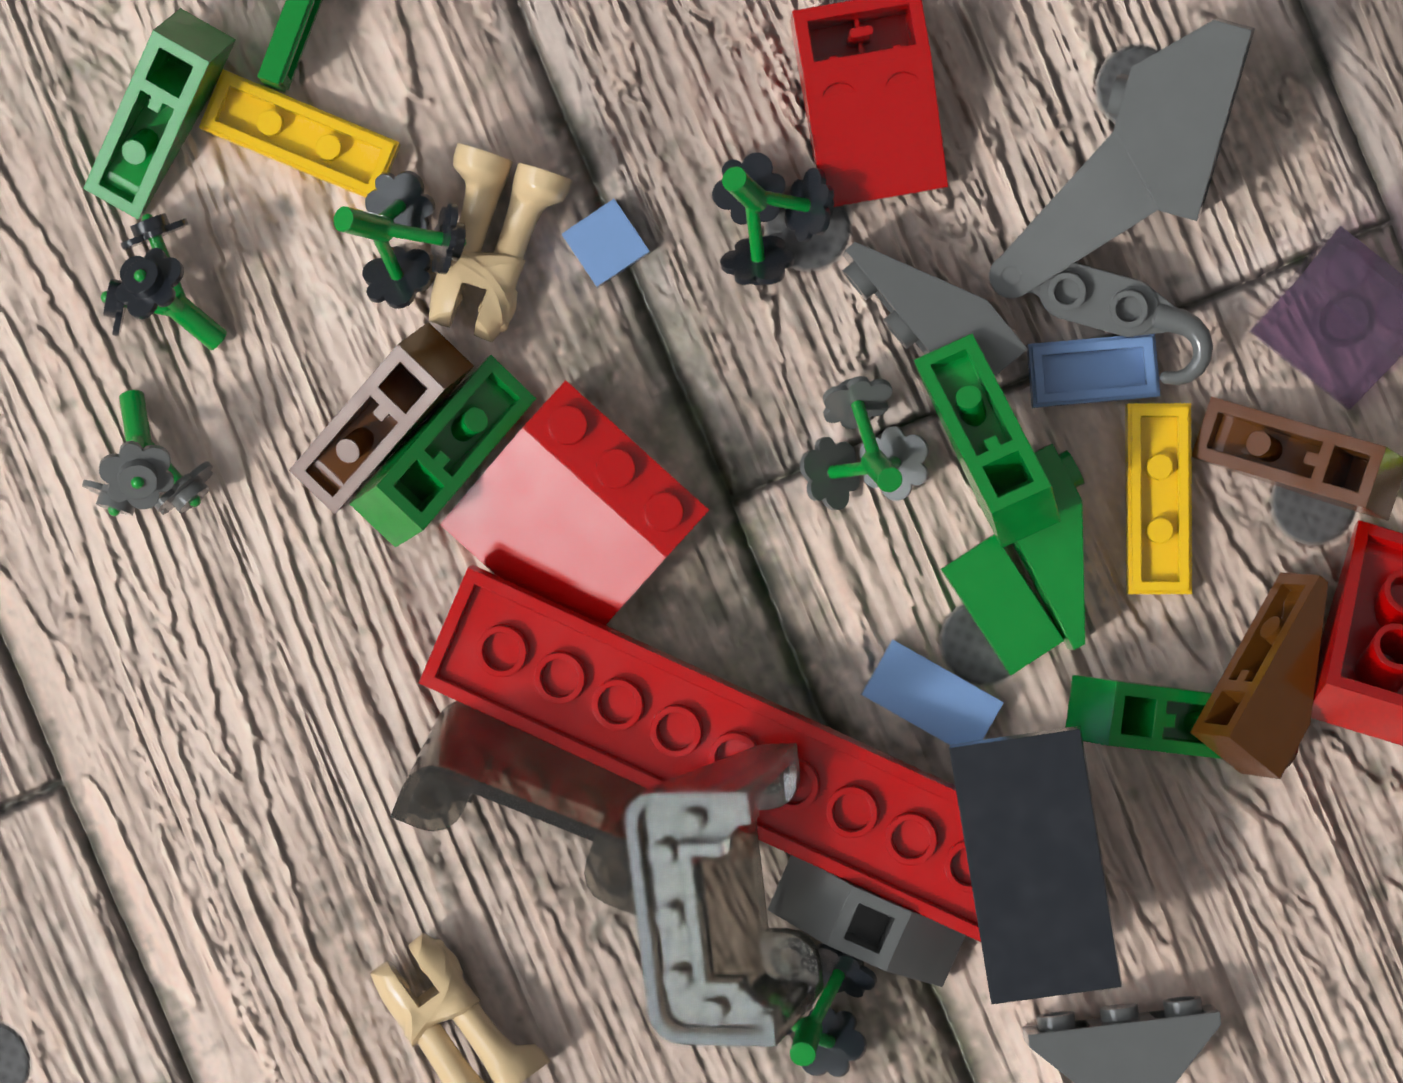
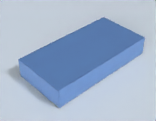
(1093, 370)
(931, 696)

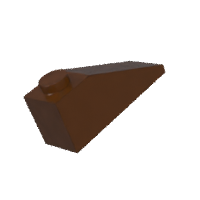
(381, 416)
(1300, 458)
(1270, 682)

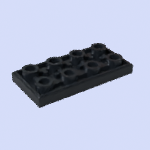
(1035, 865)

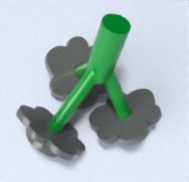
(886, 462)
(145, 470)

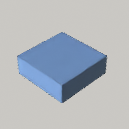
(605, 243)

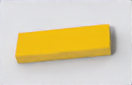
(297, 134)
(1158, 498)

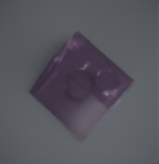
(1338, 318)

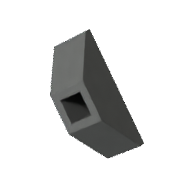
(864, 924)
(1125, 1043)

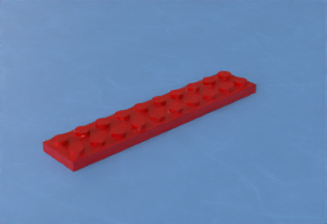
(664, 717)

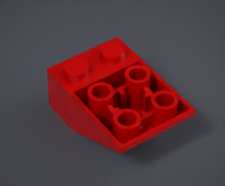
(870, 98)

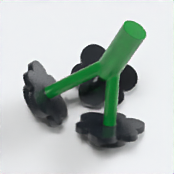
(756, 197)
(402, 211)
(154, 285)
(825, 1038)

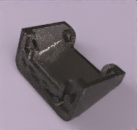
(489, 758)
(702, 910)

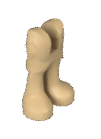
(498, 270)
(454, 1000)

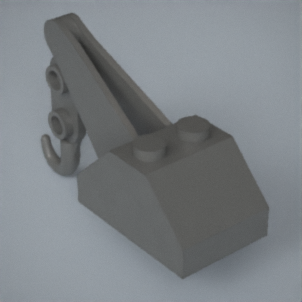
(1155, 159)

